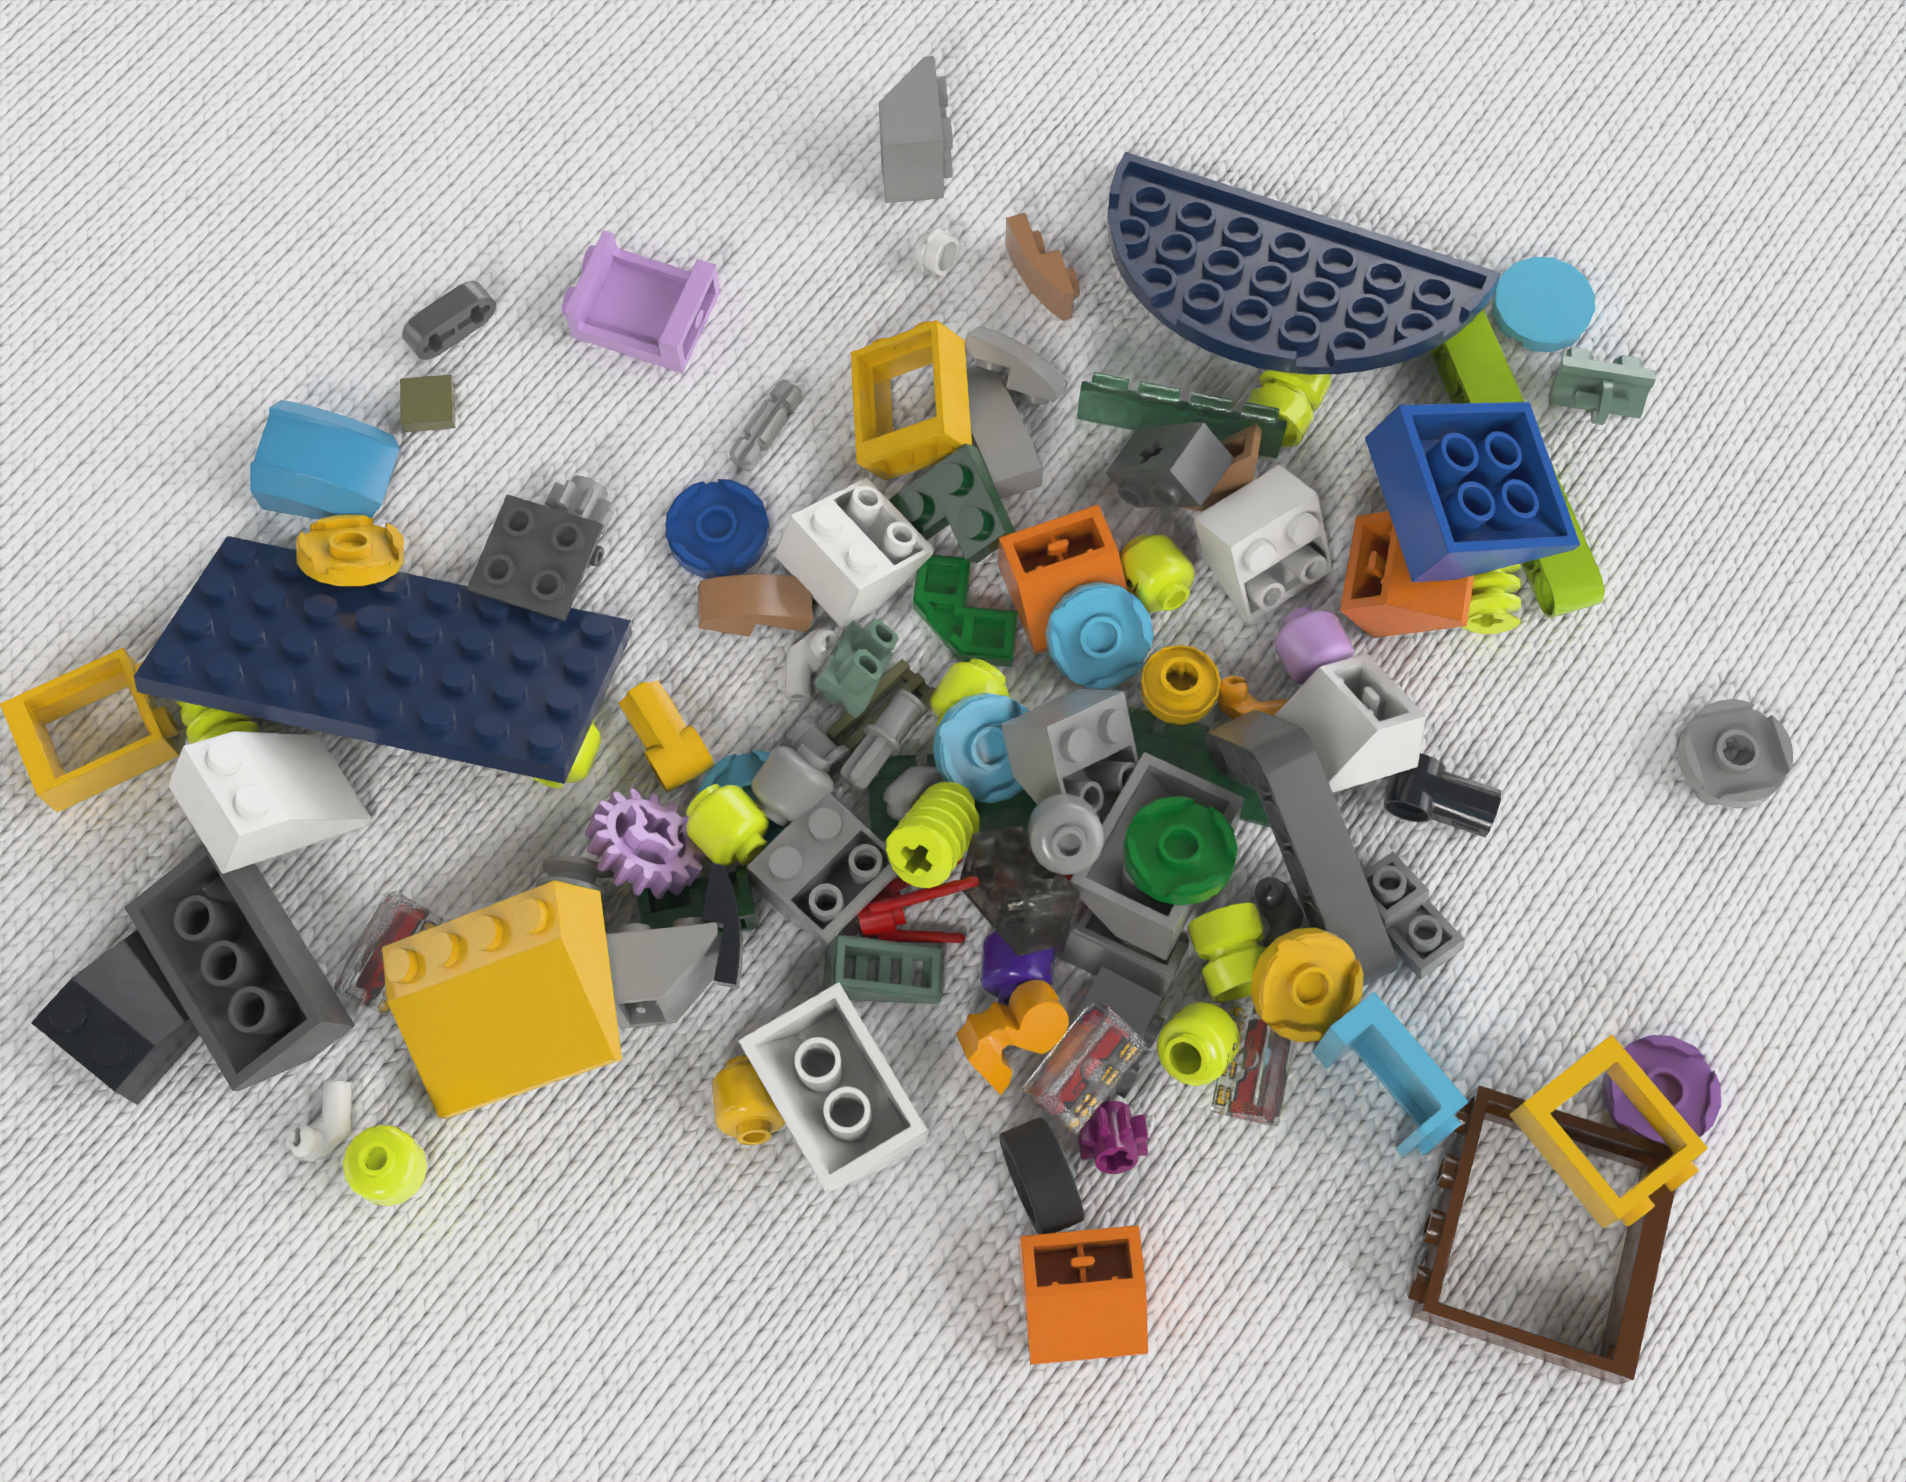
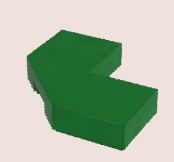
(964, 630)

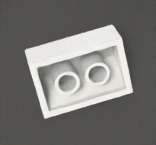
(834, 1089)

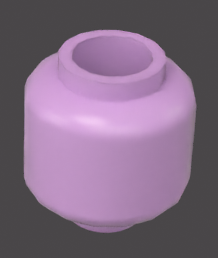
(1311, 641)

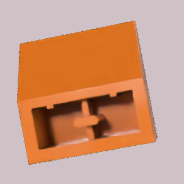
(1051, 561)
(1381, 592)
(1084, 1294)

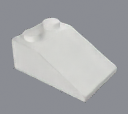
(263, 795)

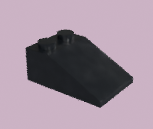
(120, 1020)

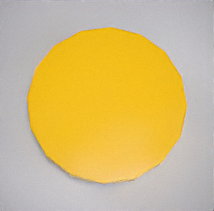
(350, 551)
(1306, 983)

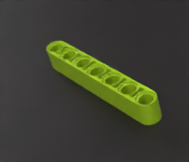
(1478, 373)

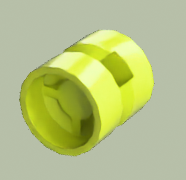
(1295, 396)
(1230, 942)

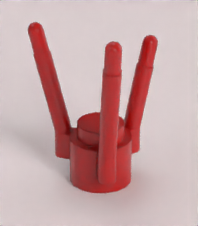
(887, 912)

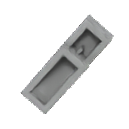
(1001, 435)

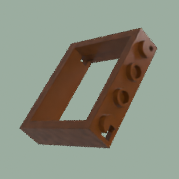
(1638, 1260)

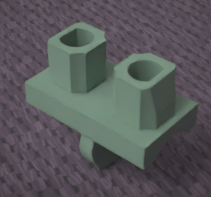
(1601, 386)
(857, 665)

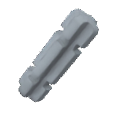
(765, 425)

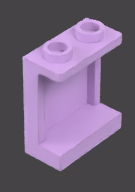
(640, 304)

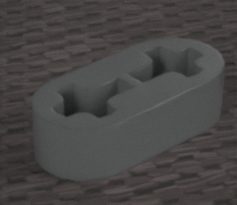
(448, 320)

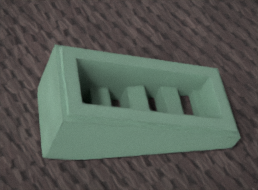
(884, 951)

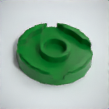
(1179, 850)

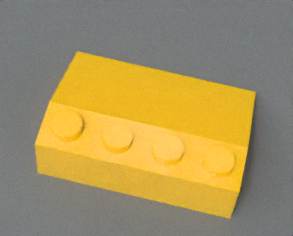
(506, 997)

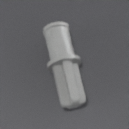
(882, 740)

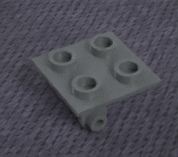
(536, 557)

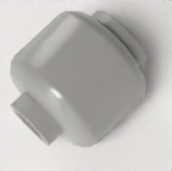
(791, 783)
(1065, 834)

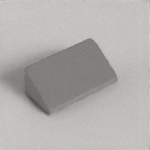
(1094, 945)

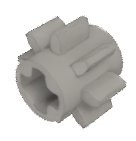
(581, 498)

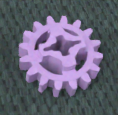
(644, 844)

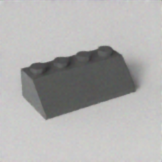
(238, 969)

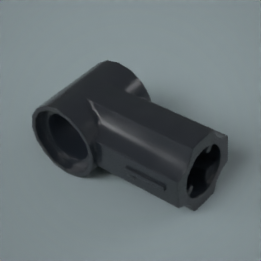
(1442, 796)

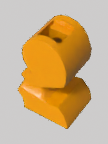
(1030, 1021)

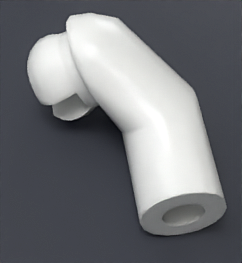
(804, 660)
(330, 1129)

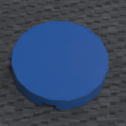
(717, 529)

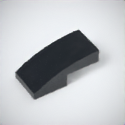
(723, 909)

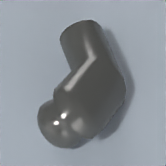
(1278, 907)

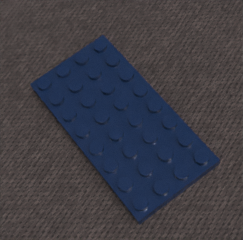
(387, 662)

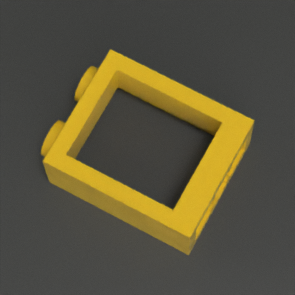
(926, 442)
(35, 708)
(1573, 1166)

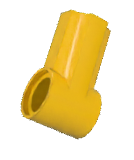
(669, 744)

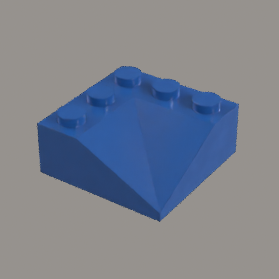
(1469, 488)

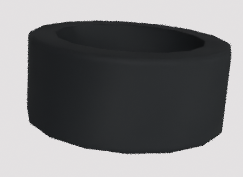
(1041, 1176)

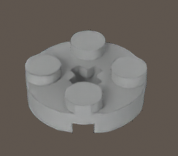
(1720, 780)

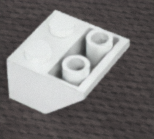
(1265, 542)
(852, 551)
(1357, 722)

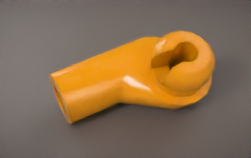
(1236, 700)

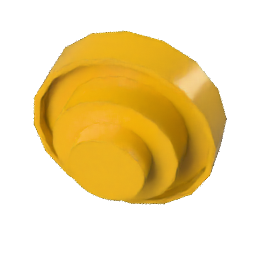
(1180, 684)

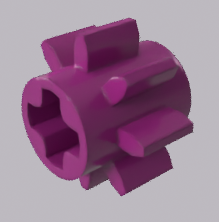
(1114, 1138)

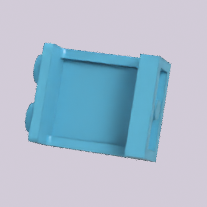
(1400, 1067)

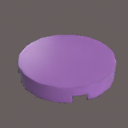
(1679, 1075)

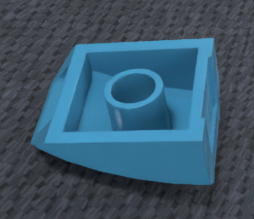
(321, 463)

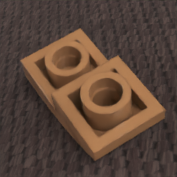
(1041, 271)
(741, 601)

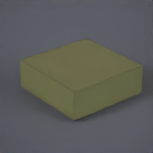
(427, 403)

